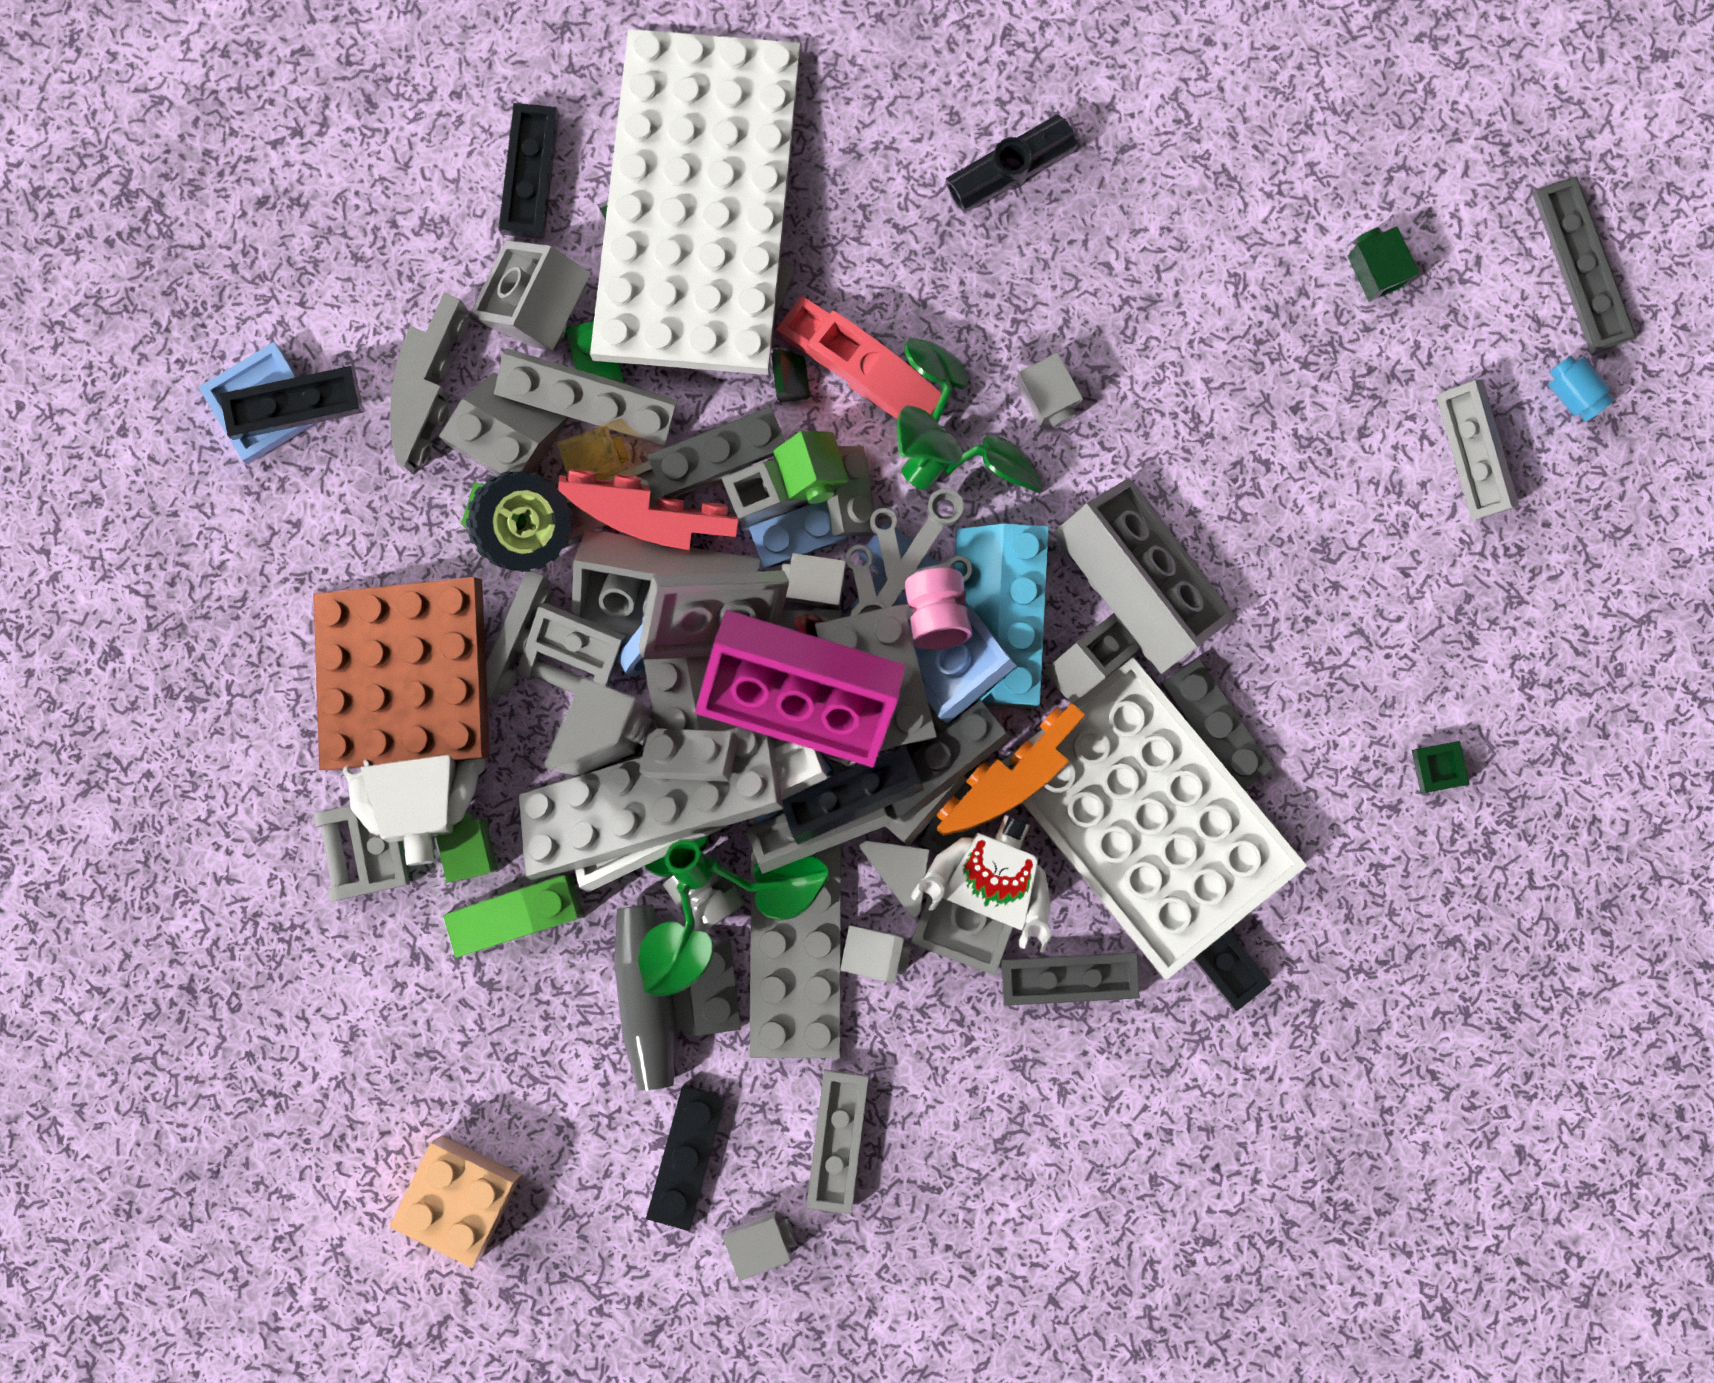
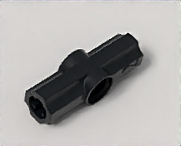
(1032, 149)

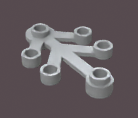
(899, 569)

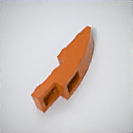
(999, 789)

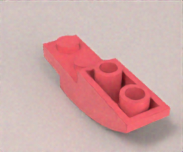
(857, 358)
(627, 508)

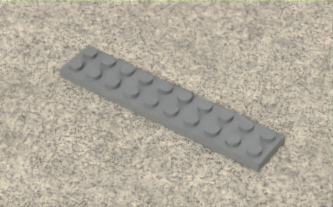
(798, 958)

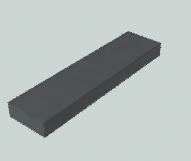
(1584, 265)

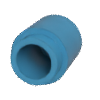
(1580, 387)

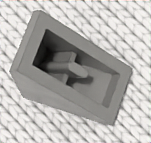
(901, 870)

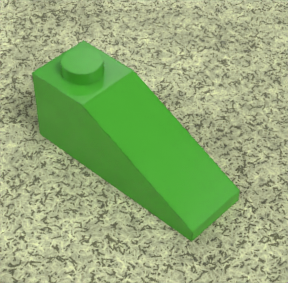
(513, 915)

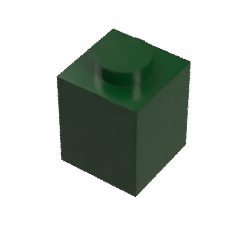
(1382, 262)

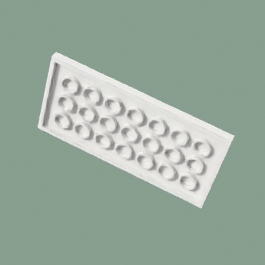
(696, 202)

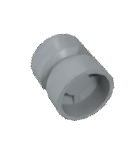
(710, 902)

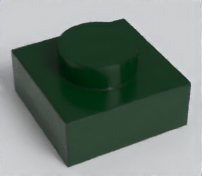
(1440, 767)

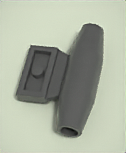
(652, 1021)

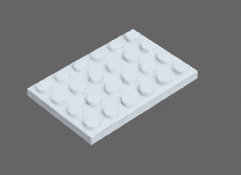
(1158, 822)

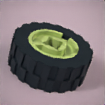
(497, 533)

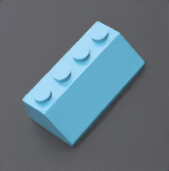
(1010, 599)

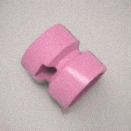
(938, 609)

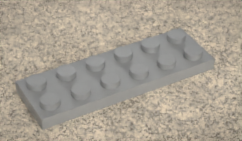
(625, 812)

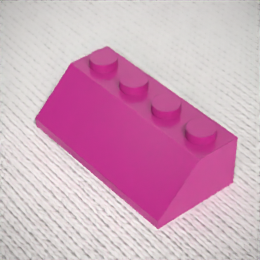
(800, 688)

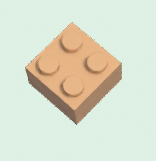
(455, 1201)

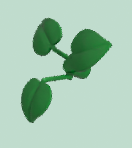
(936, 450)
(676, 955)

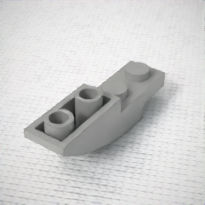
(415, 397)

